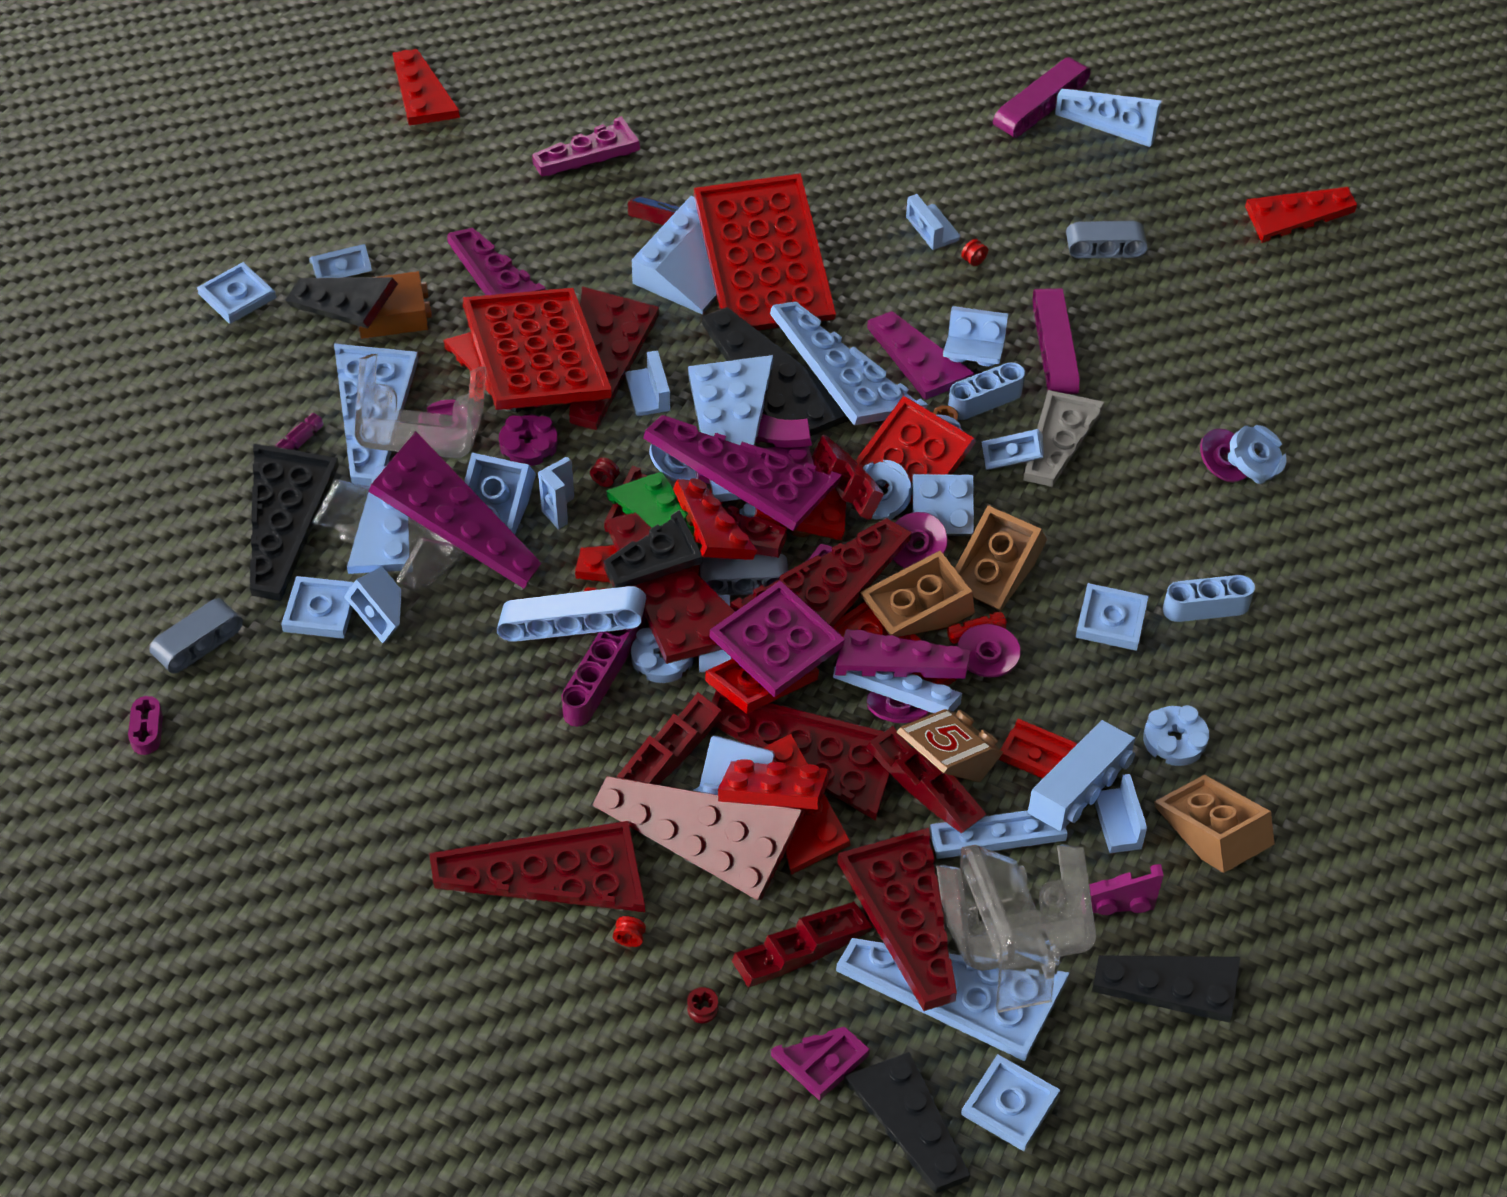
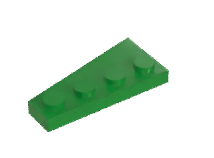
(650, 498)

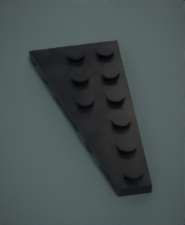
(792, 388)

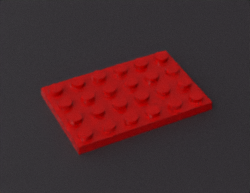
(763, 248)
(536, 348)

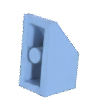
(377, 602)

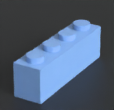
(1081, 775)

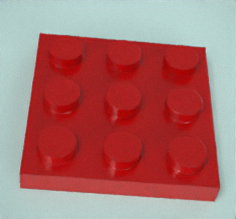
(917, 442)

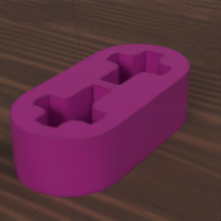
(138, 725)

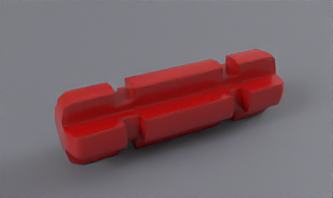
(955, 631)

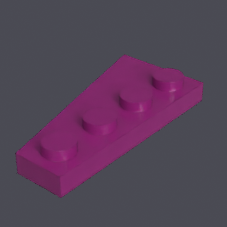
(917, 355)
(902, 656)

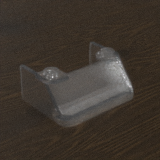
(387, 428)
(429, 552)
(1063, 911)
(1013, 927)

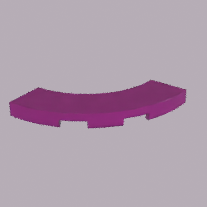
(784, 432)

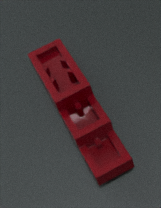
(855, 483)
(673, 743)
(924, 781)
(801, 945)

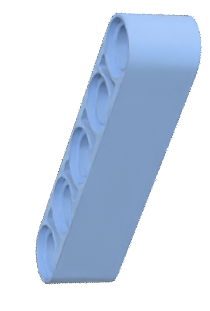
(571, 614)

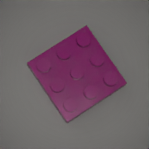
(777, 638)

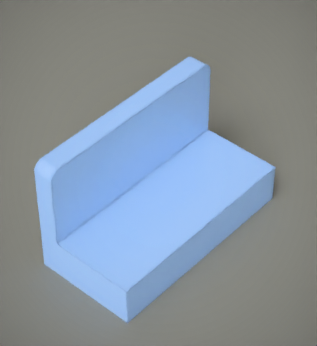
(930, 223)
(341, 263)
(649, 387)
(556, 491)
(1121, 817)

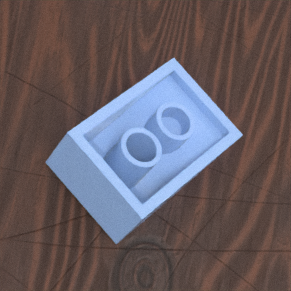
(502, 486)

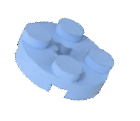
(1243, 454)
(899, 488)
(649, 662)
(1176, 719)

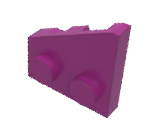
(1126, 893)
(822, 1060)

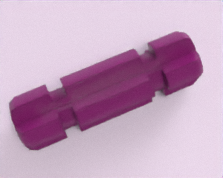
(301, 432)

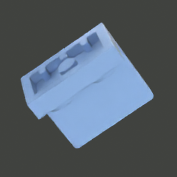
(976, 336)
(721, 753)

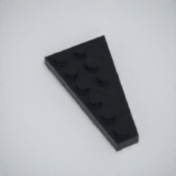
(285, 500)

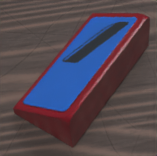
(650, 210)

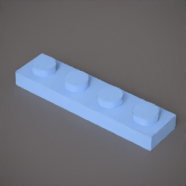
(908, 689)
(995, 834)

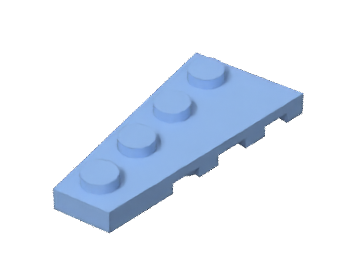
(1115, 114)
(380, 538)

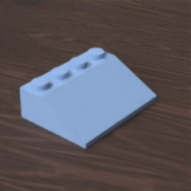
(677, 262)

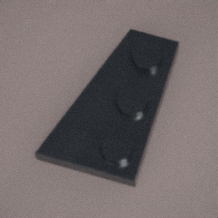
(658, 554)

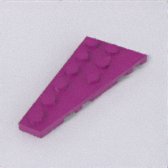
(749, 472)
(438, 499)

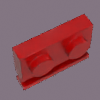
(1034, 748)

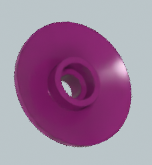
(1214, 453)
(923, 528)
(990, 641)
(893, 710)

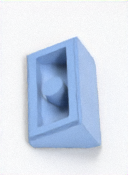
(1013, 449)

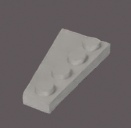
(1064, 426)

